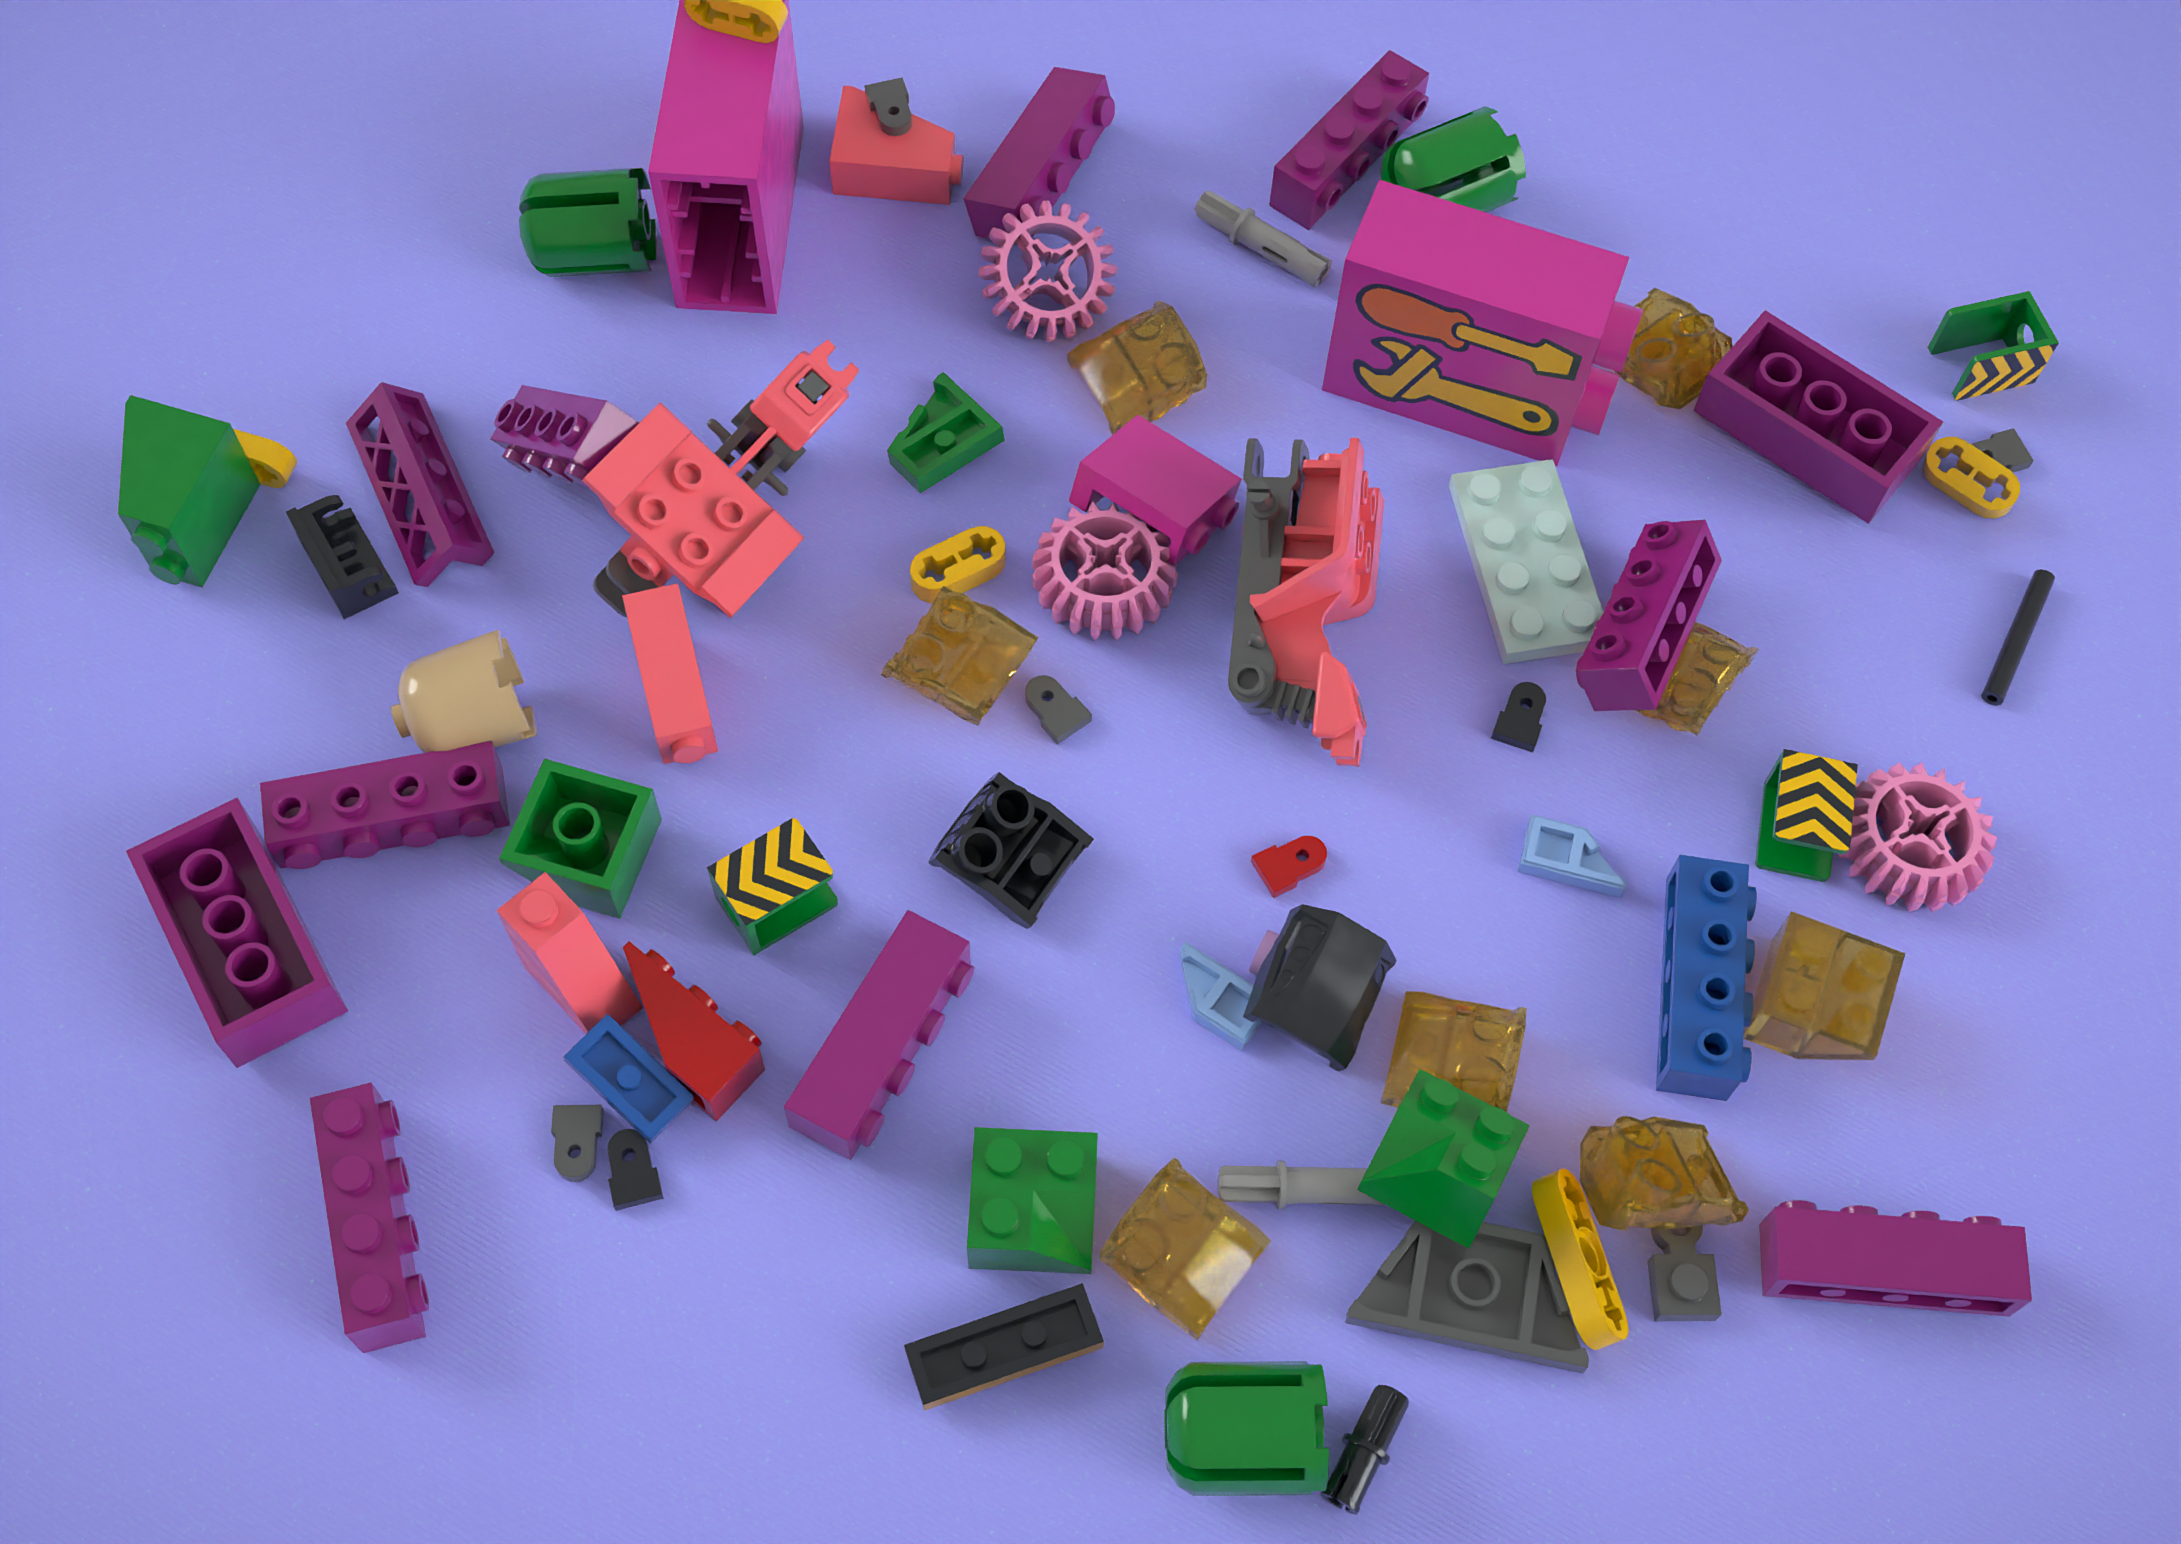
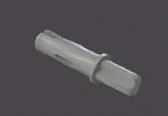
(1262, 238)
(1292, 1185)

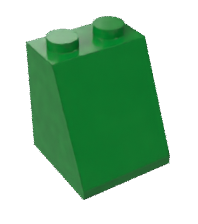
(181, 488)

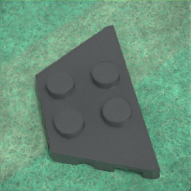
(1481, 1298)

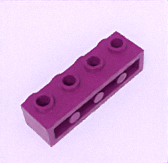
(1349, 139)
(1041, 148)
(559, 432)
(1649, 616)
(384, 805)
(879, 1036)
(368, 1218)
(1894, 1259)

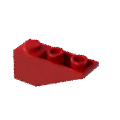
(696, 1043)

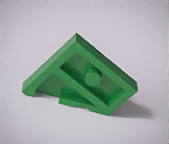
(943, 436)

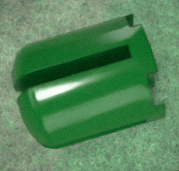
(1459, 162)
(587, 222)
(1247, 1428)

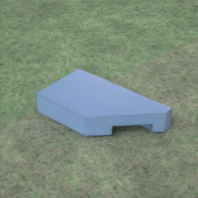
(1567, 856)
(1217, 997)

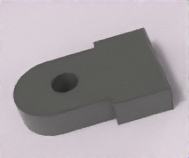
(891, 106)
(2007, 450)
(1059, 716)
(575, 1129)

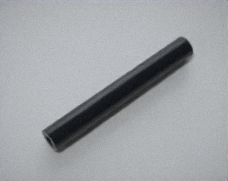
(2018, 637)

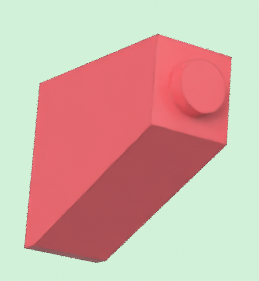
(883, 166)
(670, 674)
(567, 955)

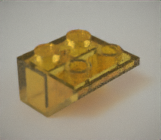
(1823, 992)

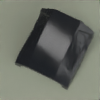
(1010, 848)
(1321, 982)

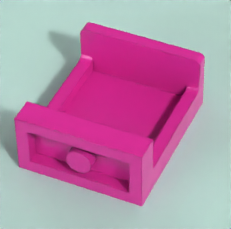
(1160, 484)

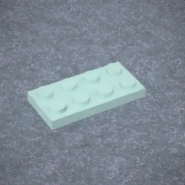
(1527, 560)

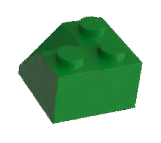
(584, 834)
(1443, 1158)
(1032, 1200)

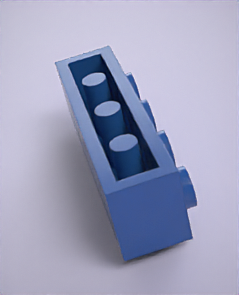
(1705, 978)

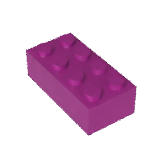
(1817, 416)
(236, 933)

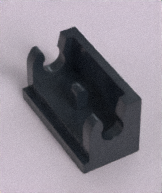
(342, 555)

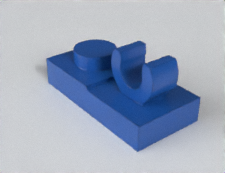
(628, 1078)

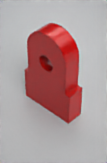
(1283, 870)

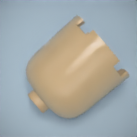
(463, 697)

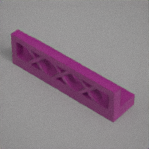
(427, 472)

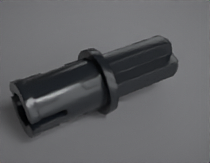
(1366, 1448)

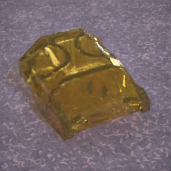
(1673, 350)
(1141, 366)
(971, 652)
(1701, 678)
(1458, 1042)
(1655, 1176)
(1183, 1248)

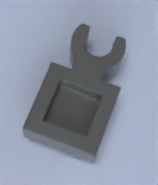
(1682, 1281)

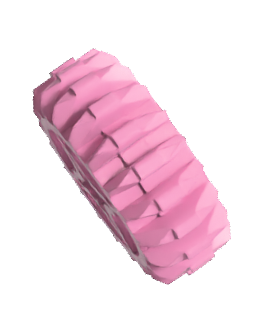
(1033, 253)
(1105, 591)
(1919, 864)

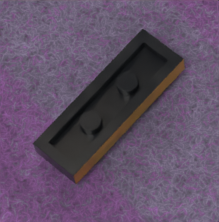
(1003, 1346)

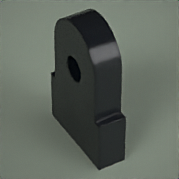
(1521, 725)
(634, 1180)

